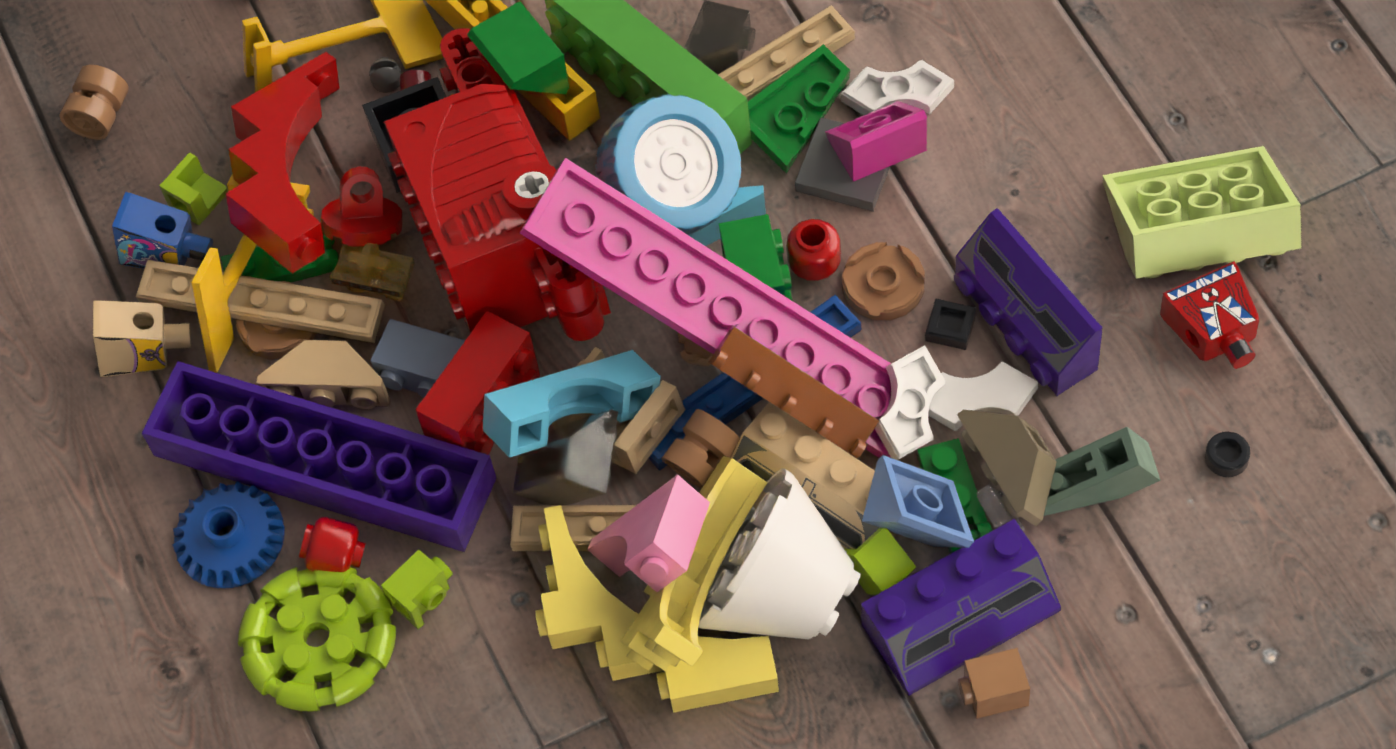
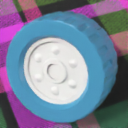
(672, 160)

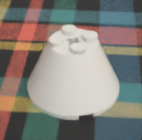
(780, 569)

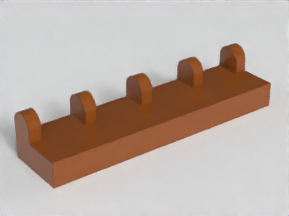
(794, 391)

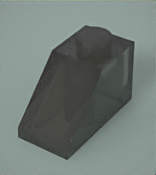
(720, 35)

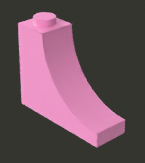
(654, 535)

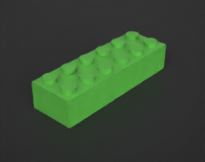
(641, 59)

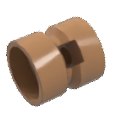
(94, 101)
(701, 448)

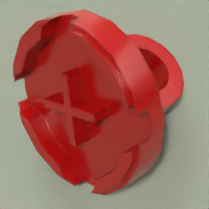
(361, 217)

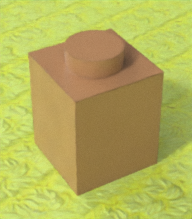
(995, 683)

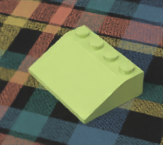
(1203, 212)

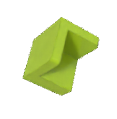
(192, 189)
(880, 562)

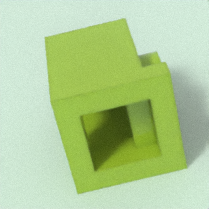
(417, 586)

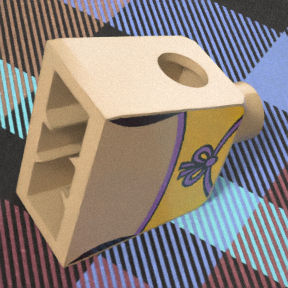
(134, 337)

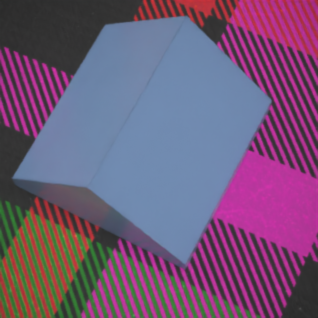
(916, 505)

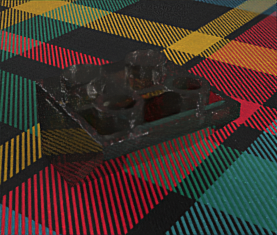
(572, 463)

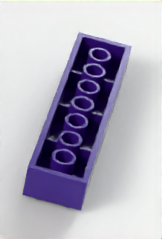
(320, 456)

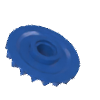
(241, 553)

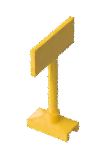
(404, 21)
(213, 290)

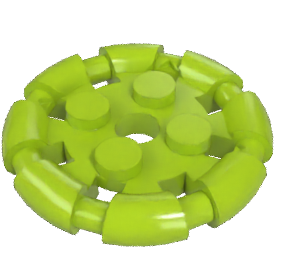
(301, 617)

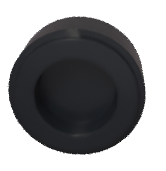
(1227, 454)

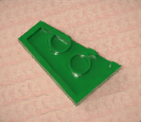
(791, 106)

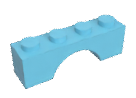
(521, 414)

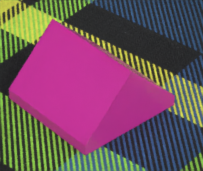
(880, 139)

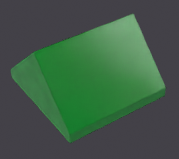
(521, 51)

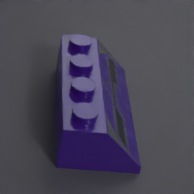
(1028, 304)
(960, 607)

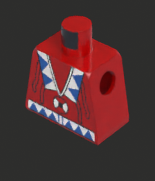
(1214, 315)

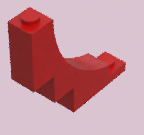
(271, 132)

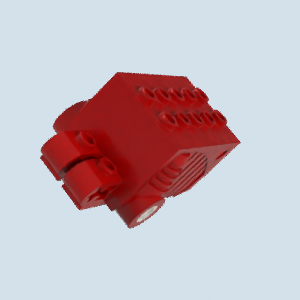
(473, 185)

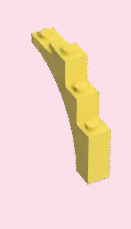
(585, 612)
(670, 618)

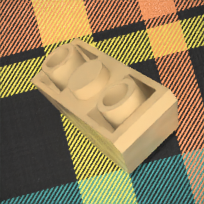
(326, 375)

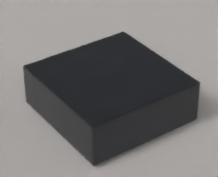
(950, 324)

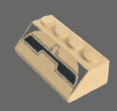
(827, 473)

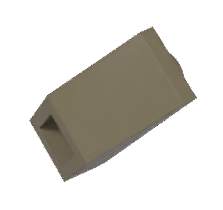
(1013, 459)

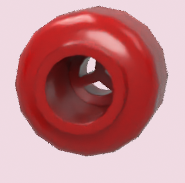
(813, 249)
(331, 546)

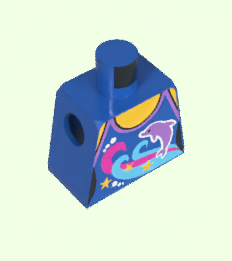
(156, 233)

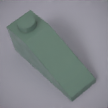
(1102, 472)

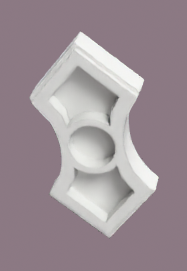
(916, 86)
(913, 385)
(999, 391)

